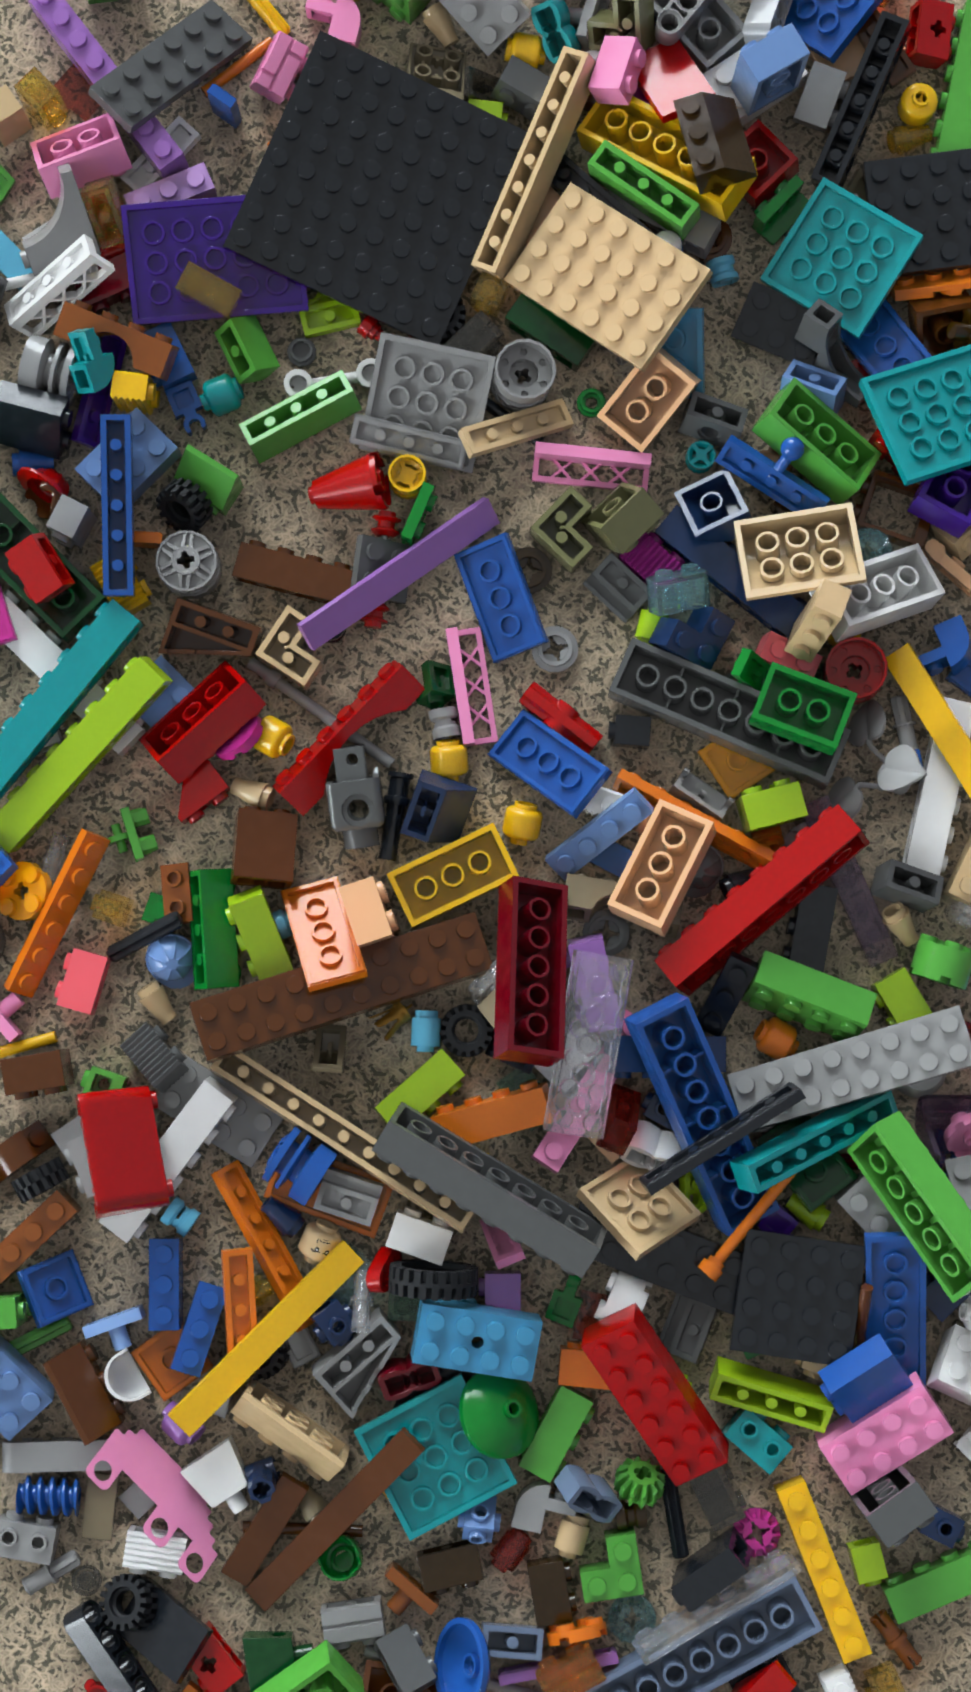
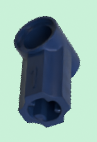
(261, 1479)

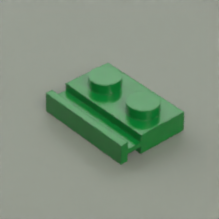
(414, 525)

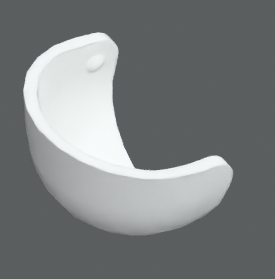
(124, 1378)

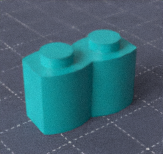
(553, 23)

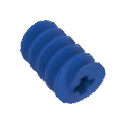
(48, 1496)

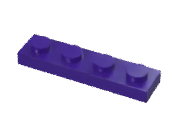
(87, 422)

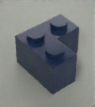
(696, 640)

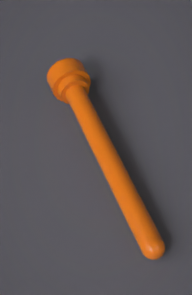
(714, 1264)

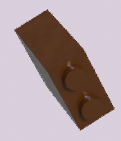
(264, 848)

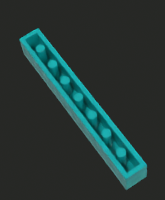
(63, 689)

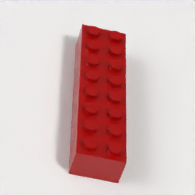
(762, 899)

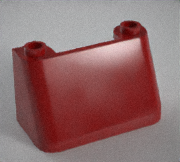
(123, 1150)

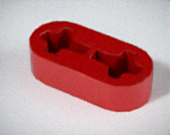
(378, 1272)

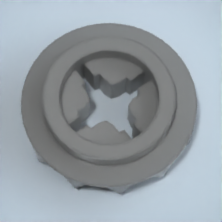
(567, 656)

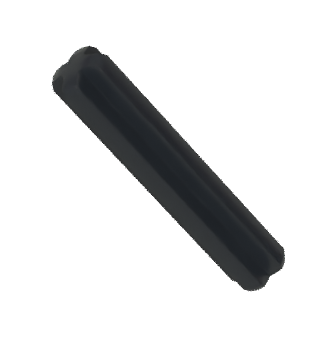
(144, 936)
(674, 1519)

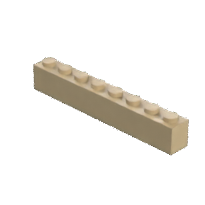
(535, 163)

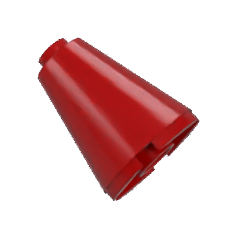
(353, 486)

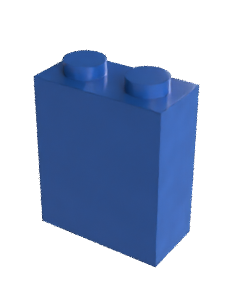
(864, 1379)

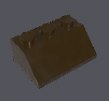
(714, 140)

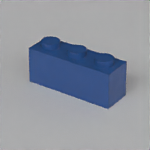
(165, 1284)
(198, 1329)

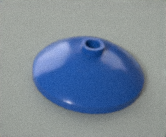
(462, 1658)

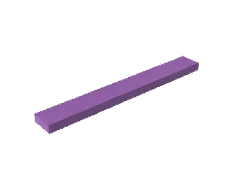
(398, 573)

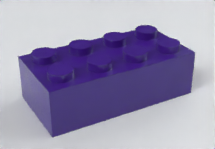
(945, 501)

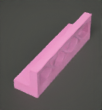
(591, 456)
(460, 681)

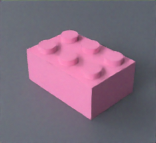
(90, 148)

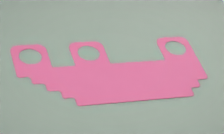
(164, 1484)

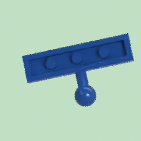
(770, 476)

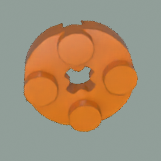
(586, 1629)

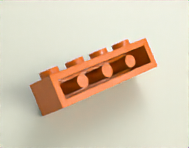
(497, 1115)

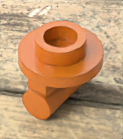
(769, 836)

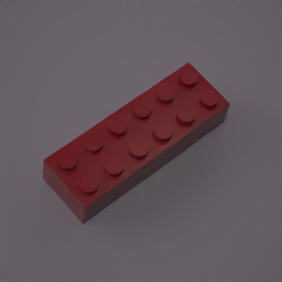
(531, 972)

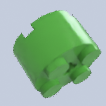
(942, 961)

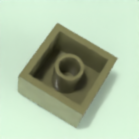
(623, 518)

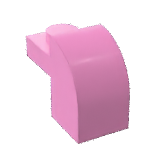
(342, 17)

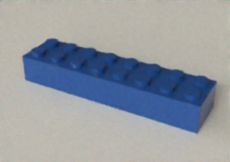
(694, 1100)

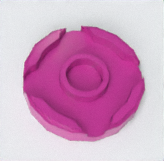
(243, 741)

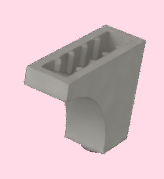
(62, 230)

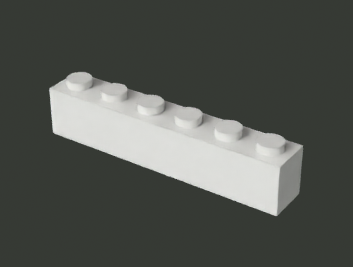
(936, 804)
(180, 1148)

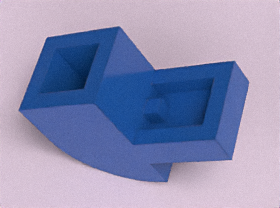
(954, 648)

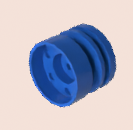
(299, 1165)

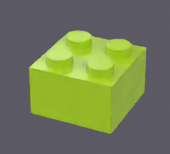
(772, 806)

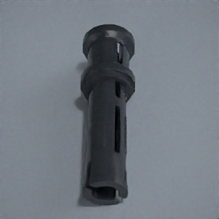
(396, 801)

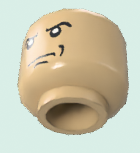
(319, 1240)

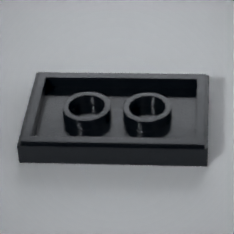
(171, 1638)

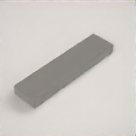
(408, 440)

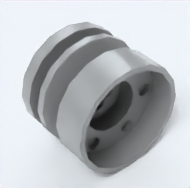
(524, 359)
(47, 369)
(203, 571)

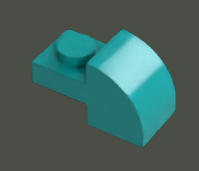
(93, 368)

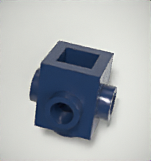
(326, 1315)

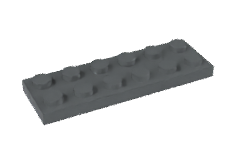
(170, 66)

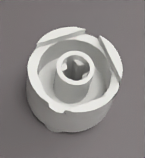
(624, 1291)

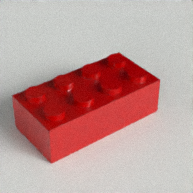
(202, 722)

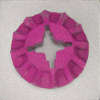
(762, 1519)

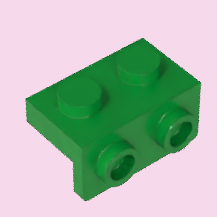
(780, 214)

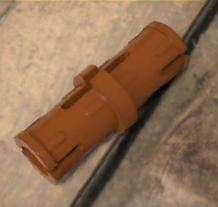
(896, 1639)

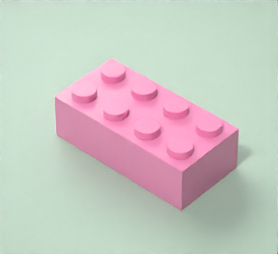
(884, 1437)

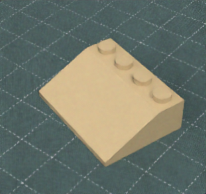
(798, 551)
(290, 1430)

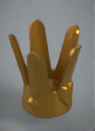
(397, 1012)

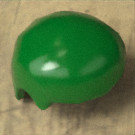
(345, 1564)

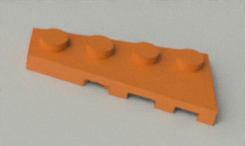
(924, 286)

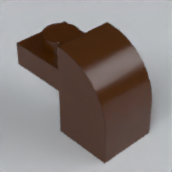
(23, 1148)

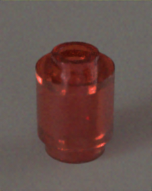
(510, 1550)

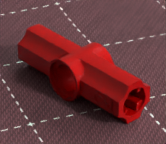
(560, 717)

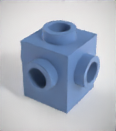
(480, 1522)

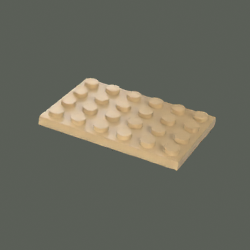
(608, 276)

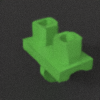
(140, 846)

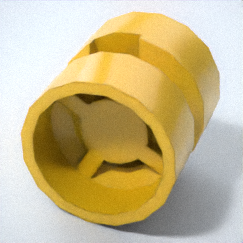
(406, 476)

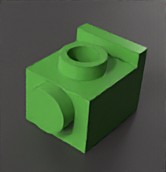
(92, 1077)

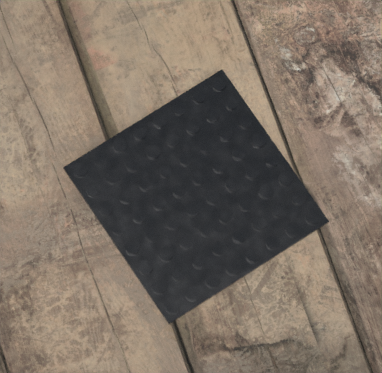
(376, 189)

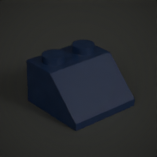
(713, 506)

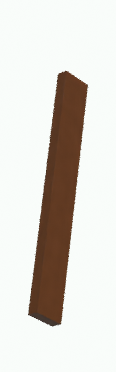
(335, 1519)

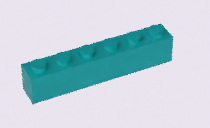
(809, 1142)

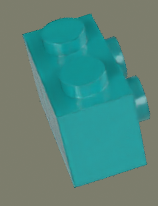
(758, 1439)

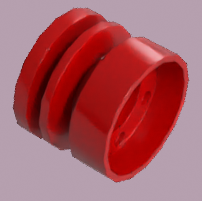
(861, 655)

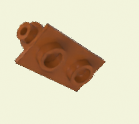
(177, 890)

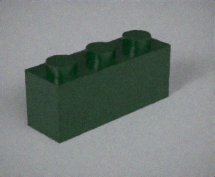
(558, 336)

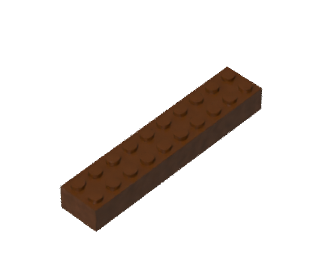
(395, 971)

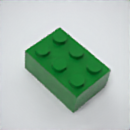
(802, 708)

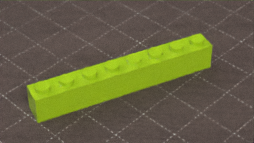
(80, 751)

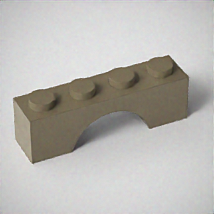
(591, 895)

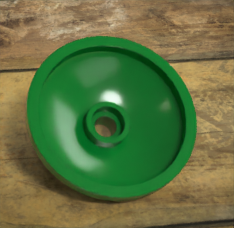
(487, 1415)

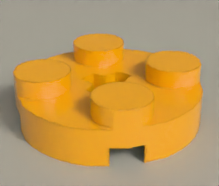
(38, 885)

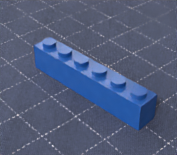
(117, 505)

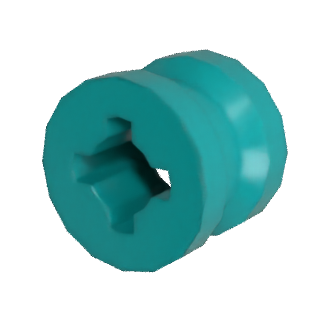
(704, 452)

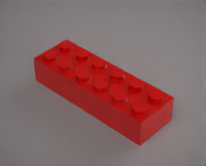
(655, 1395)

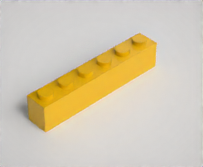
(822, 1569)

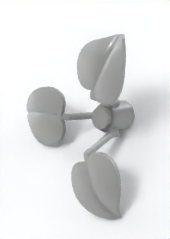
(897, 773)

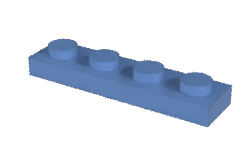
(599, 833)

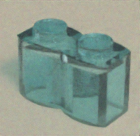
(678, 590)

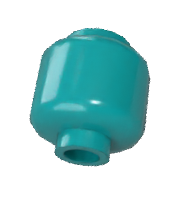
(222, 395)

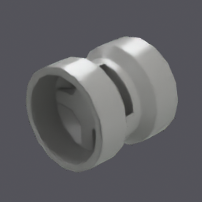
(445, 723)

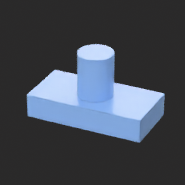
(115, 1326)

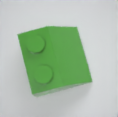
(215, 479)

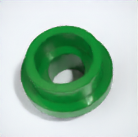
(590, 393)

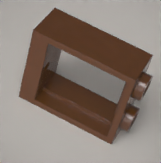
(895, 484)

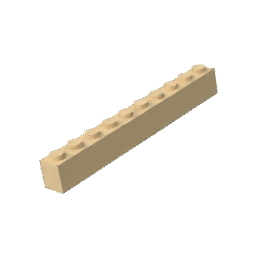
(334, 1132)

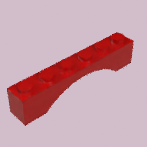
(305, 780)

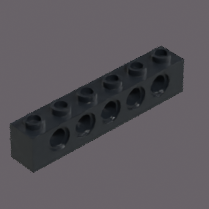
(862, 99)

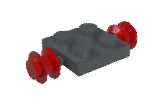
(372, 554)

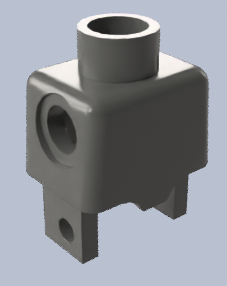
(350, 785)

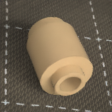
(572, 1536)

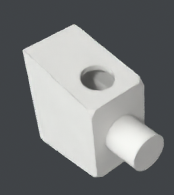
(219, 1476)

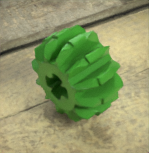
(639, 1482)

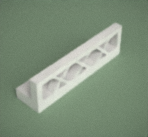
(51, 287)

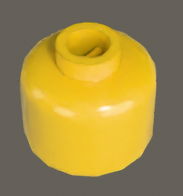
(525, 47)
(917, 104)
(276, 737)
(449, 758)
(522, 822)

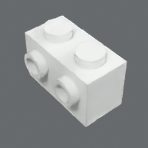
(419, 1235)

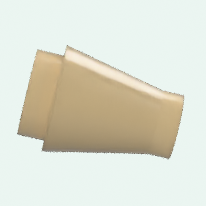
(440, 24)
(254, 792)
(900, 923)
(156, 1000)

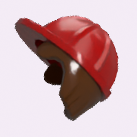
(43, 487)

